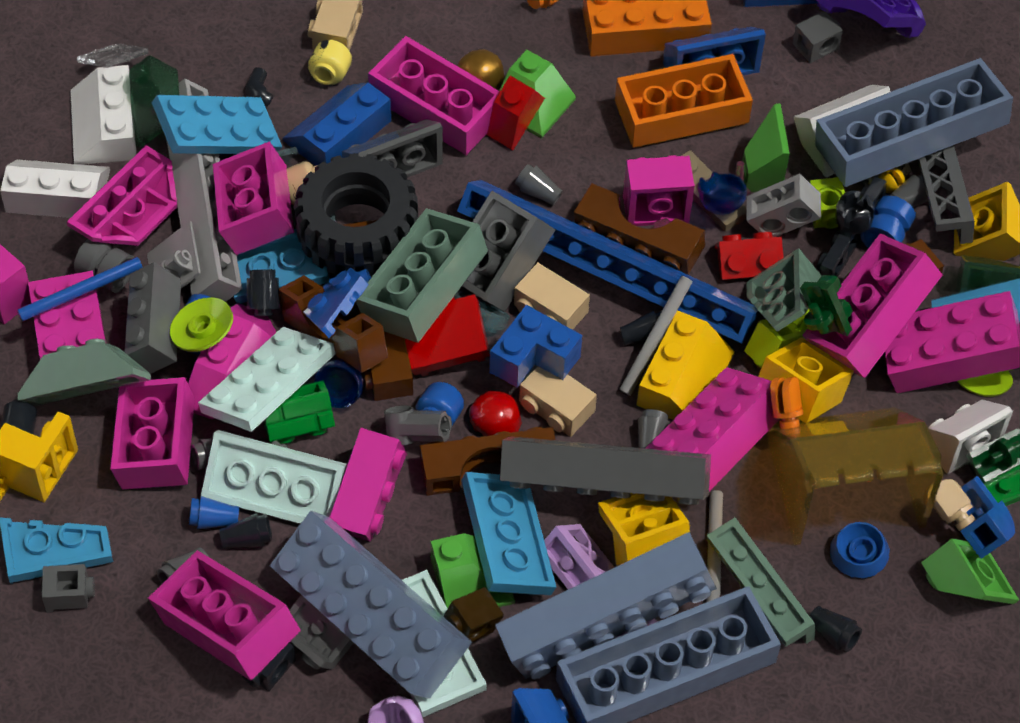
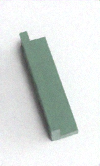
(753, 570)

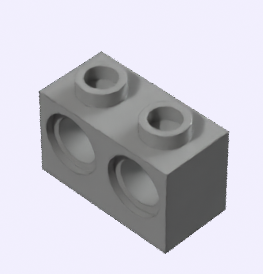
(784, 206)

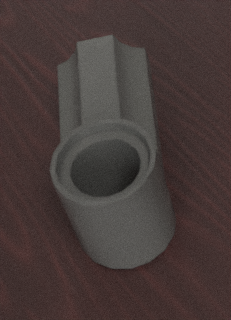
(416, 425)

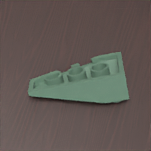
(778, 291)

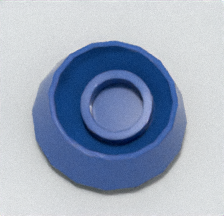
(859, 550)

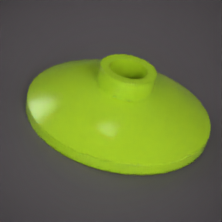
(201, 324)

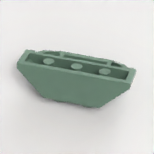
(79, 372)

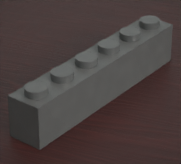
(605, 468)

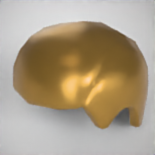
(484, 66)

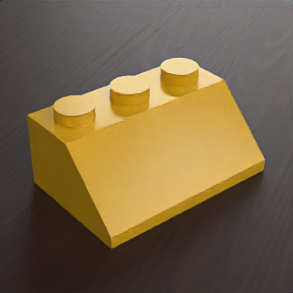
(683, 365)

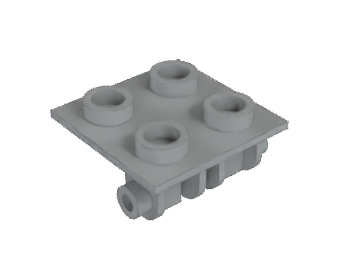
(178, 254)

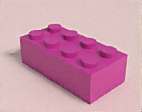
(435, 90)
(883, 295)
(955, 343)
(722, 421)
(224, 614)

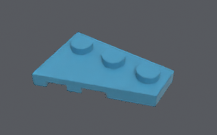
(39, 545)

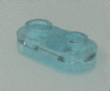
(493, 318)

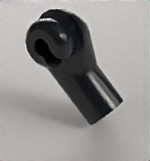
(255, 86)

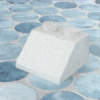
(968, 430)

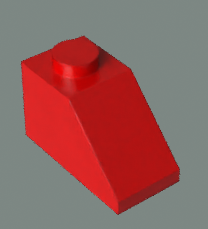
(513, 112)

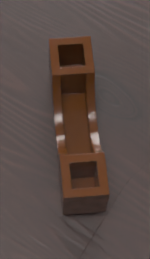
(674, 244)
(355, 341)
(448, 461)

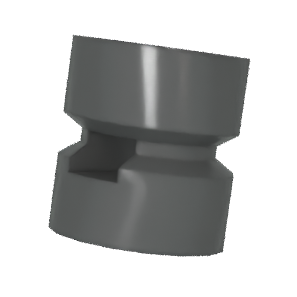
(99, 258)

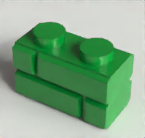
(302, 413)

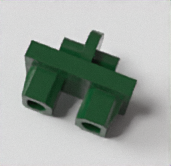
(826, 309)
(996, 456)

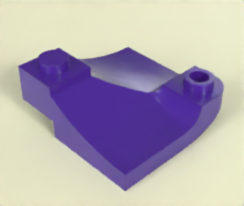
(902, 14)

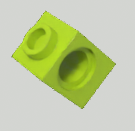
(831, 191)

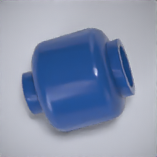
(442, 397)

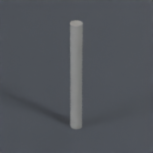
(656, 335)
(714, 560)

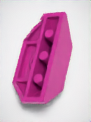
(130, 202)
(220, 360)

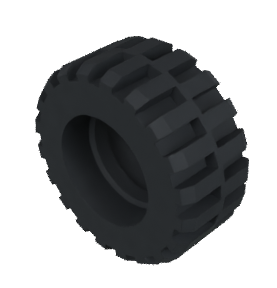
(348, 183)

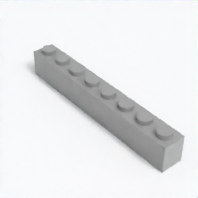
(197, 204)

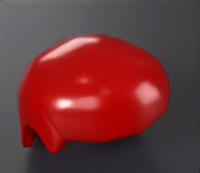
(495, 413)

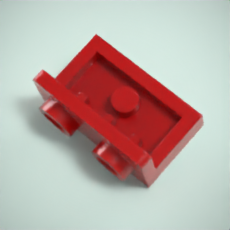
(747, 257)

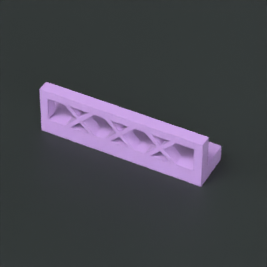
(576, 560)

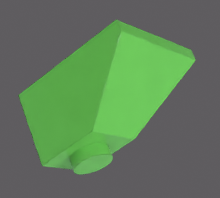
(547, 81)
(767, 153)
(460, 569)
(961, 571)

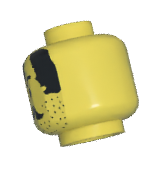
(329, 62)

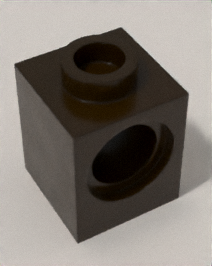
(474, 614)

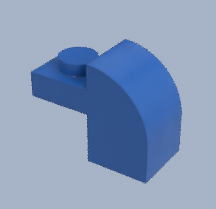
(992, 522)

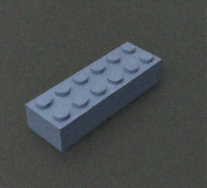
(913, 122)
(370, 605)
(606, 606)
(668, 660)

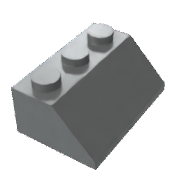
(410, 148)
(513, 247)
(150, 311)

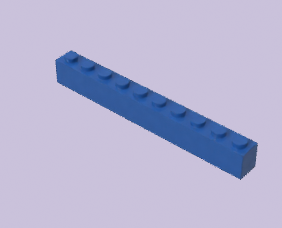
(627, 267)

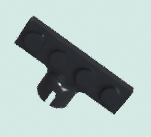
(853, 216)

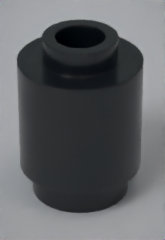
(263, 291)
(20, 415)

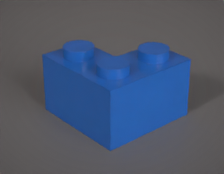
(534, 341)

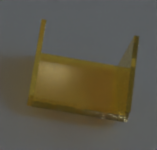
(854, 446)

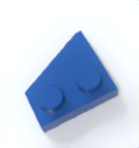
(336, 299)

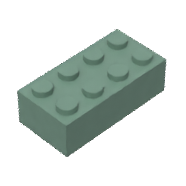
(423, 274)

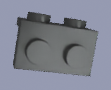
(319, 637)

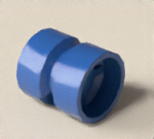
(891, 218)

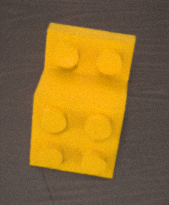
(34, 462)
(641, 524)

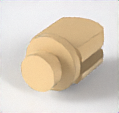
(953, 504)

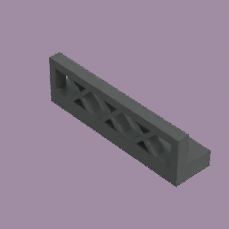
(957, 198)

